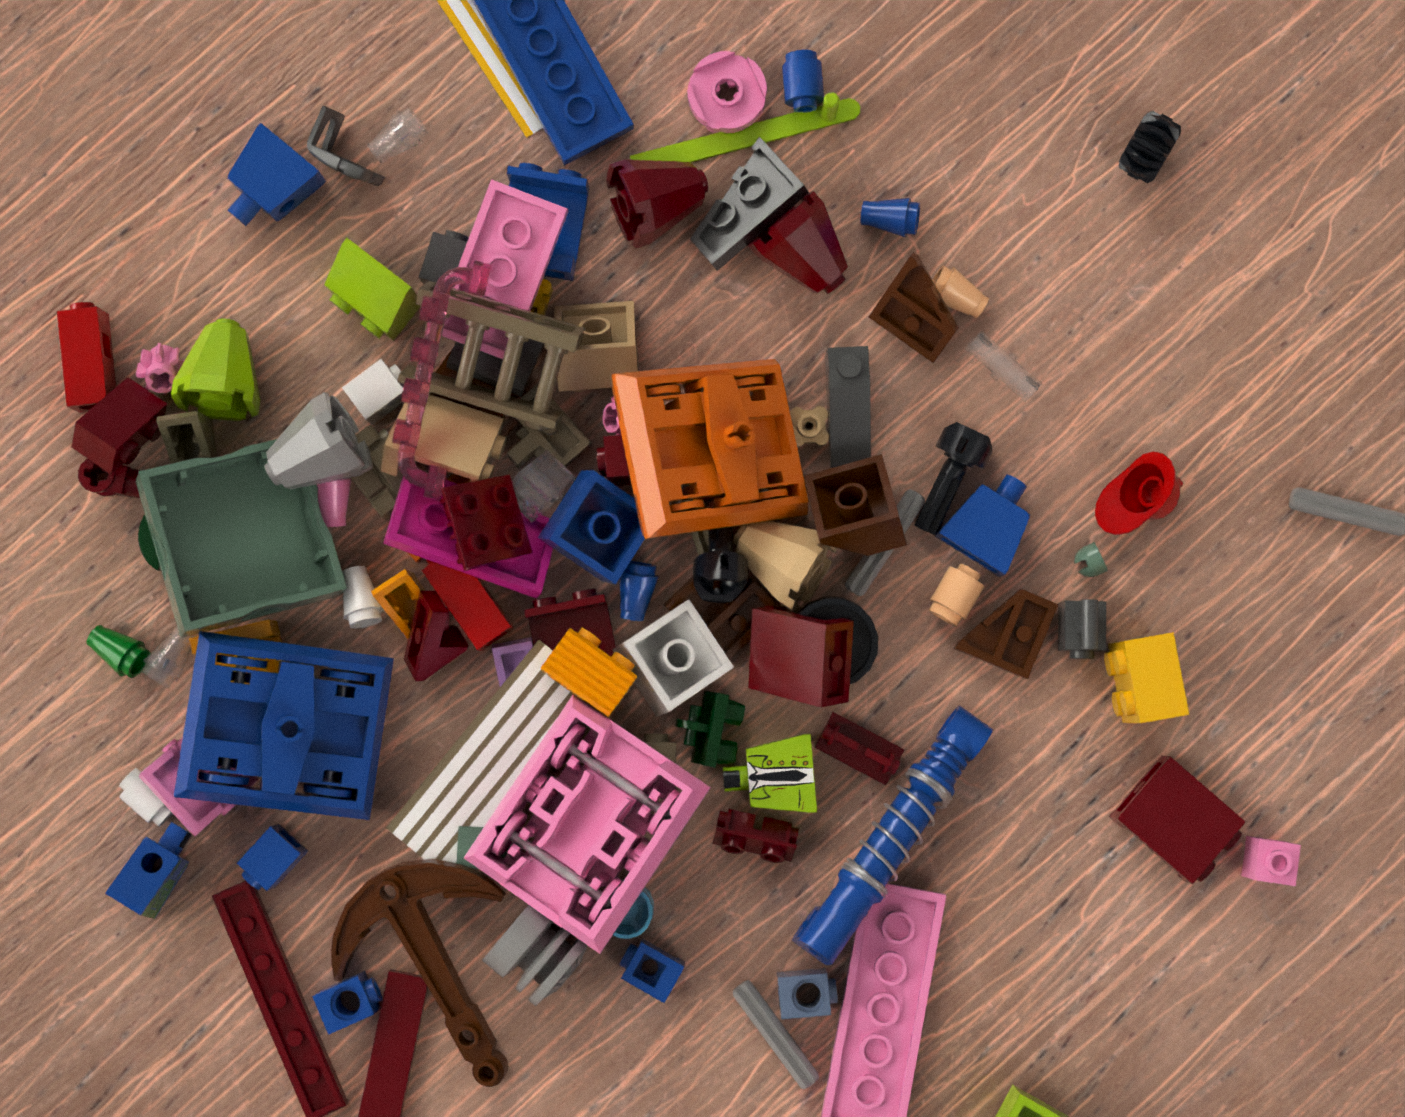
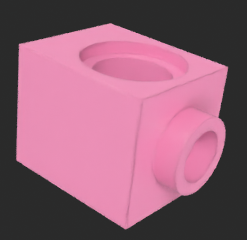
(1271, 860)

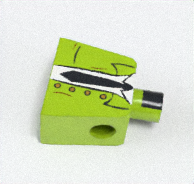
(777, 775)

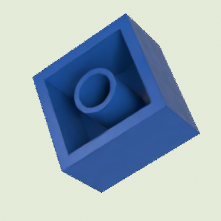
(595, 527)

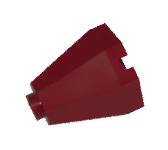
(653, 196)
(804, 246)

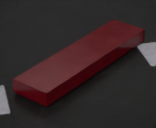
(394, 1045)

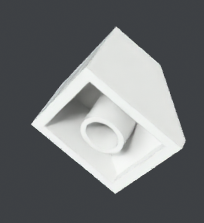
(674, 658)

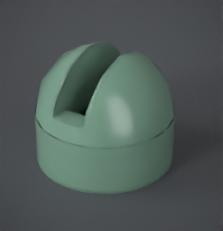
(1093, 559)

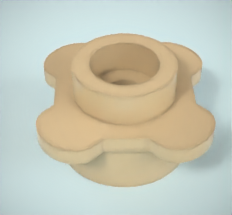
(817, 418)

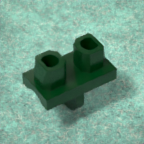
(706, 727)

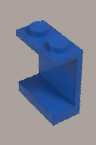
(565, 190)

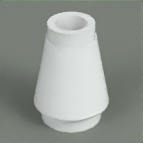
(358, 602)

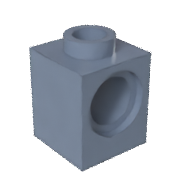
(790, 981)

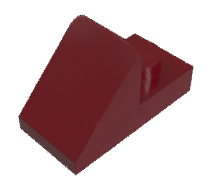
(431, 638)

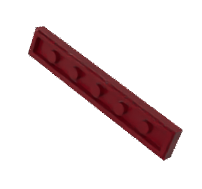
(280, 1000)

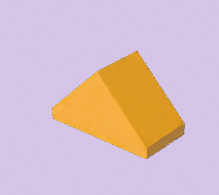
(399, 598)

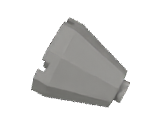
(318, 447)

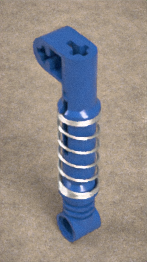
(865, 877)

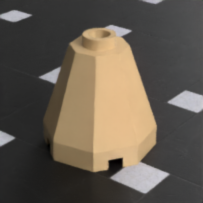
(784, 559)

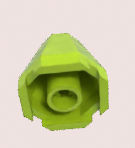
(219, 374)

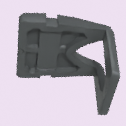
(333, 160)

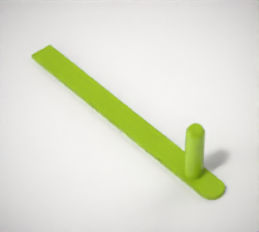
(830, 113)

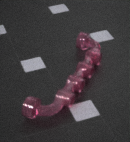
(424, 353)

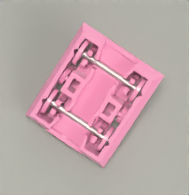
(587, 824)

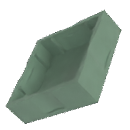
(236, 540)

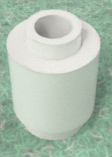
(143, 800)

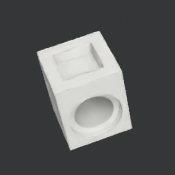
(376, 391)

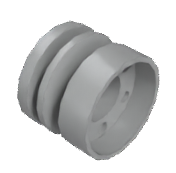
(538, 952)

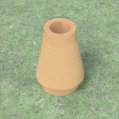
(959, 292)

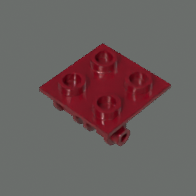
(485, 521)

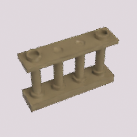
(519, 327)

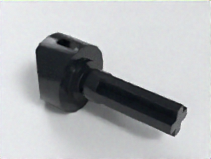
(953, 471)
(720, 565)

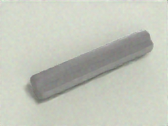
(1347, 511)
(871, 565)
(775, 1034)

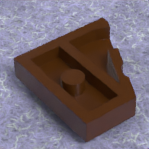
(916, 311)
(1011, 633)

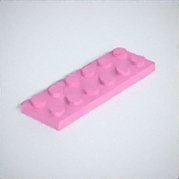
(884, 1005)

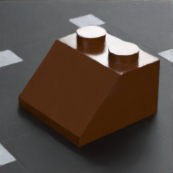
(855, 507)

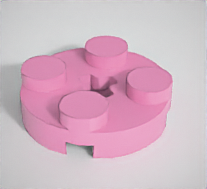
(736, 72)

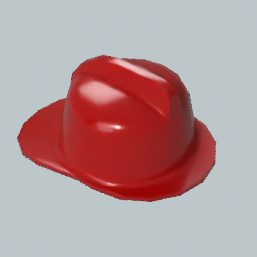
(1139, 494)

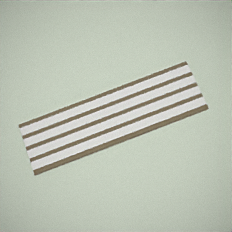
(483, 761)

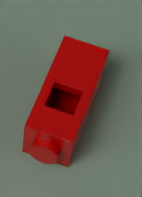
(86, 355)
(469, 604)

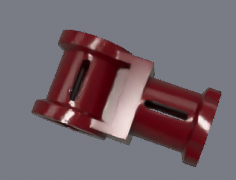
(120, 482)

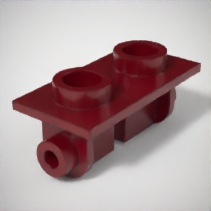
(859, 748)
(773, 842)

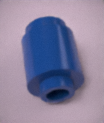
(803, 81)

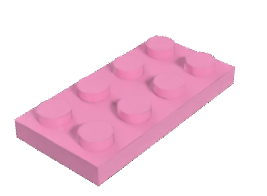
(517, 239)

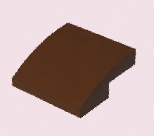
(726, 621)

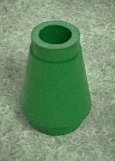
(119, 651)

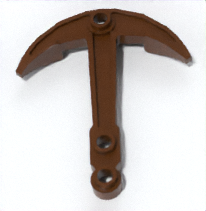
(419, 937)

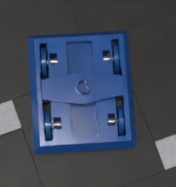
(283, 727)

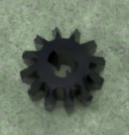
(1149, 146)

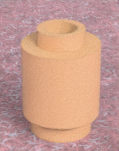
(956, 594)

